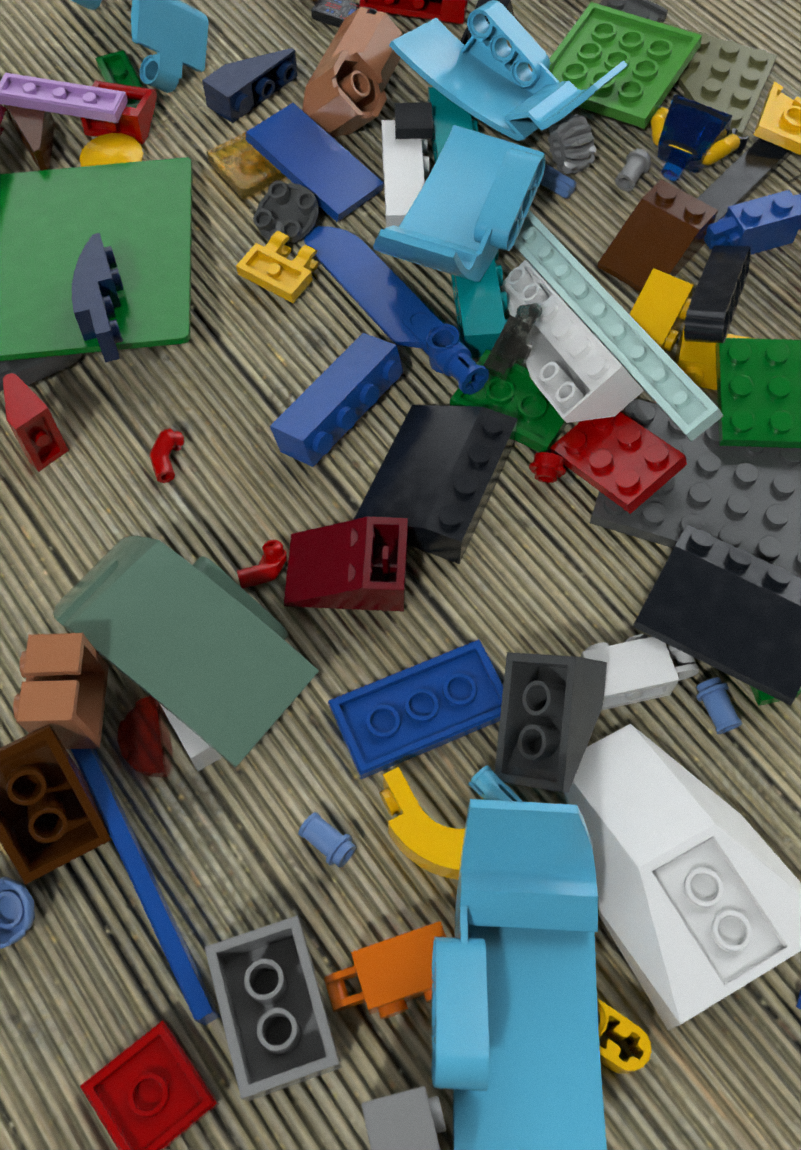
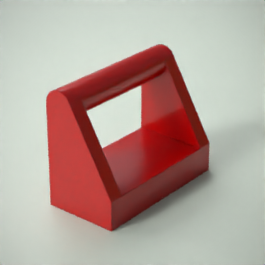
(133, 121)
(32, 423)

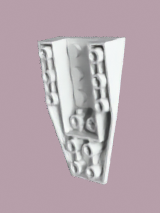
(681, 878)

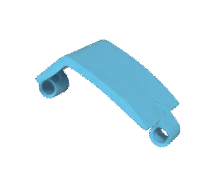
(172, 31)

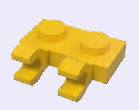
(274, 272)

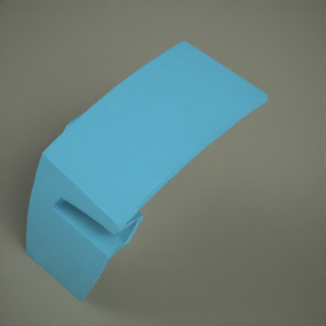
(490, 76)
(467, 205)
(520, 983)

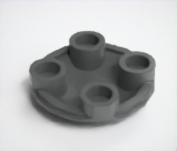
(288, 210)

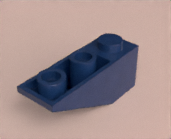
(248, 82)

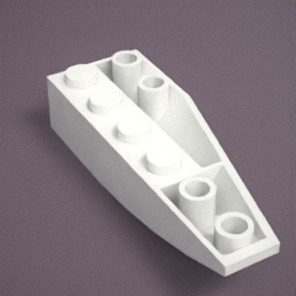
(566, 357)

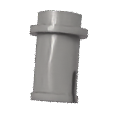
(636, 164)

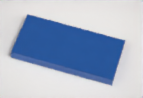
(314, 160)
(419, 708)

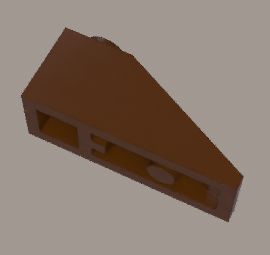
(35, 131)

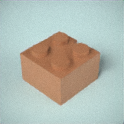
(63, 688)

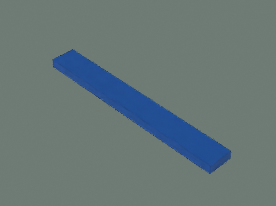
(146, 887)

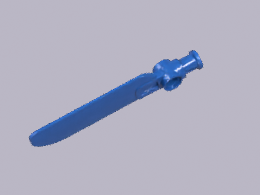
(394, 305)

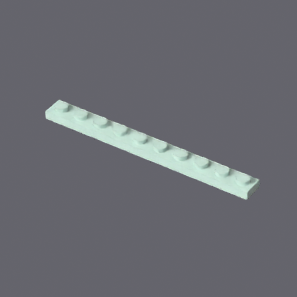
(617, 330)

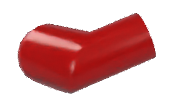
(160, 453)
(268, 567)

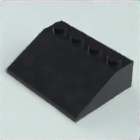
(441, 474)
(729, 613)

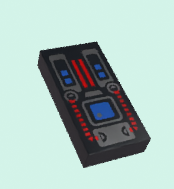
(335, 11)

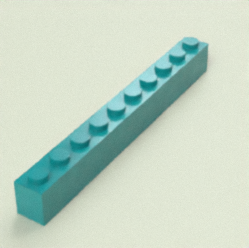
(477, 304)

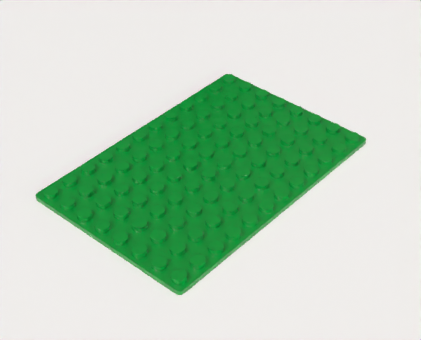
(47, 221)

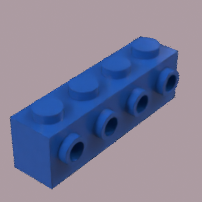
(337, 399)

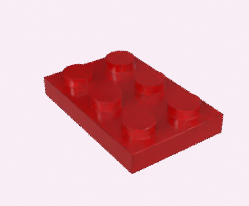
(619, 458)

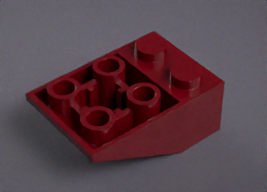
(349, 565)

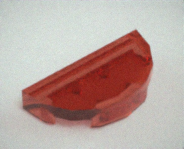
(142, 739)

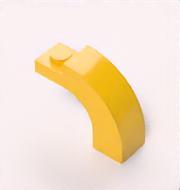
(416, 834)

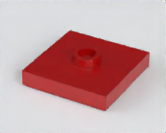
(149, 1093)

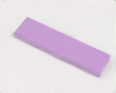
(62, 97)

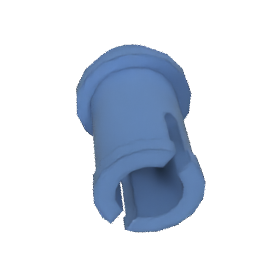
(718, 705)
(327, 840)

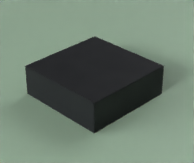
(413, 121)

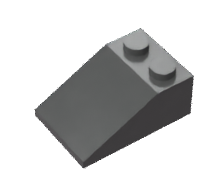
(547, 718)

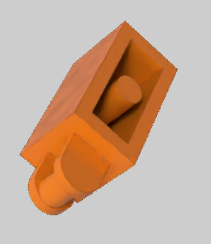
(388, 973)

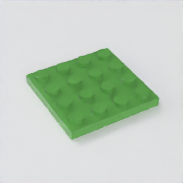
(604, 39)

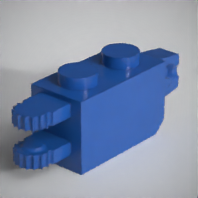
(758, 223)

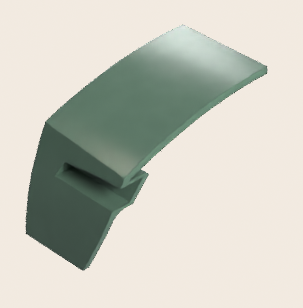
(189, 641)

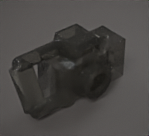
(513, 341)

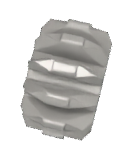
(572, 144)

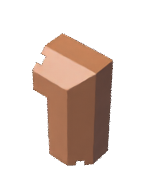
(353, 74)

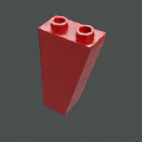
(445, 10)

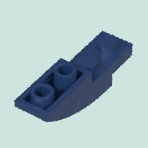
(96, 296)

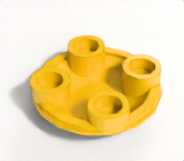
(111, 149)

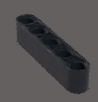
(717, 294)

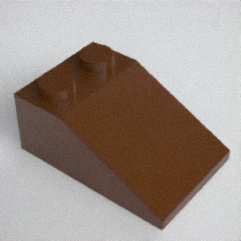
(658, 234)
(45, 806)

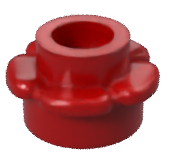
(547, 467)

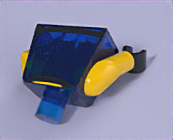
(692, 136)

